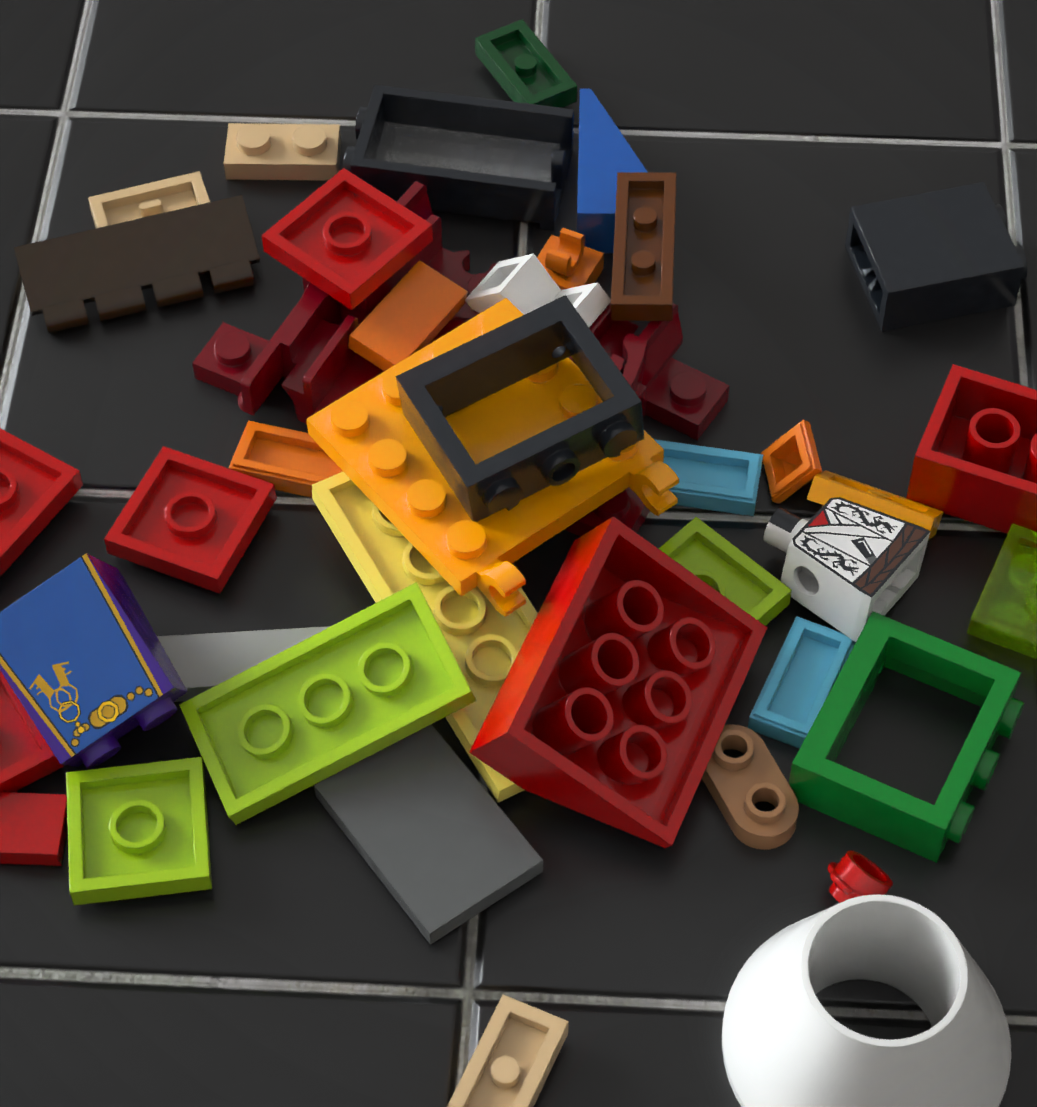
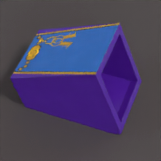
(86, 662)

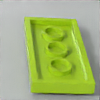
(326, 703)

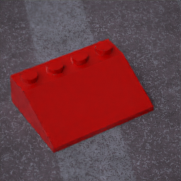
(621, 686)

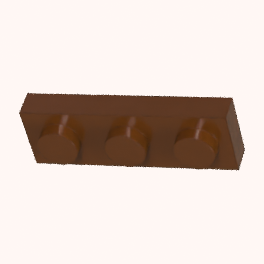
(644, 247)

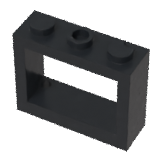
(496, 362)

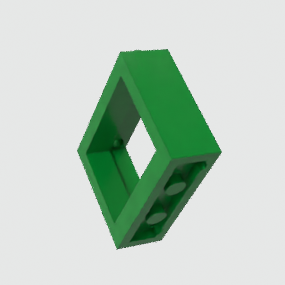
(879, 807)

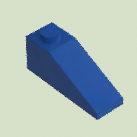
(600, 157)

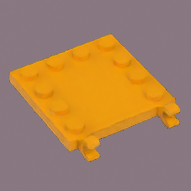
(392, 467)

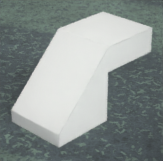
(530, 286)

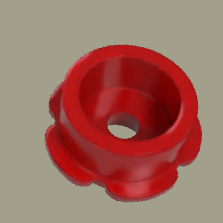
(857, 877)

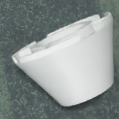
(794, 1054)

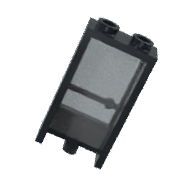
(468, 152)

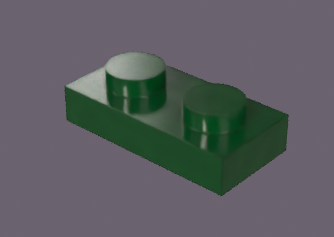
(525, 66)

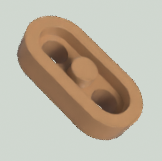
(747, 780)

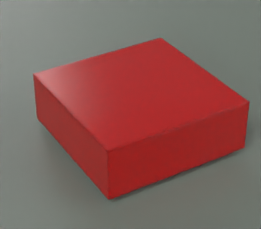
(32, 828)

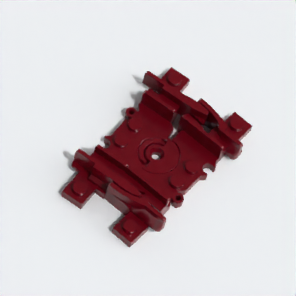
(320, 367)

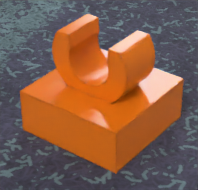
(570, 261)

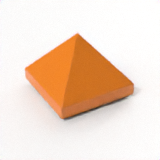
(791, 462)

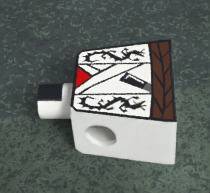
(847, 561)

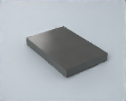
(429, 831)

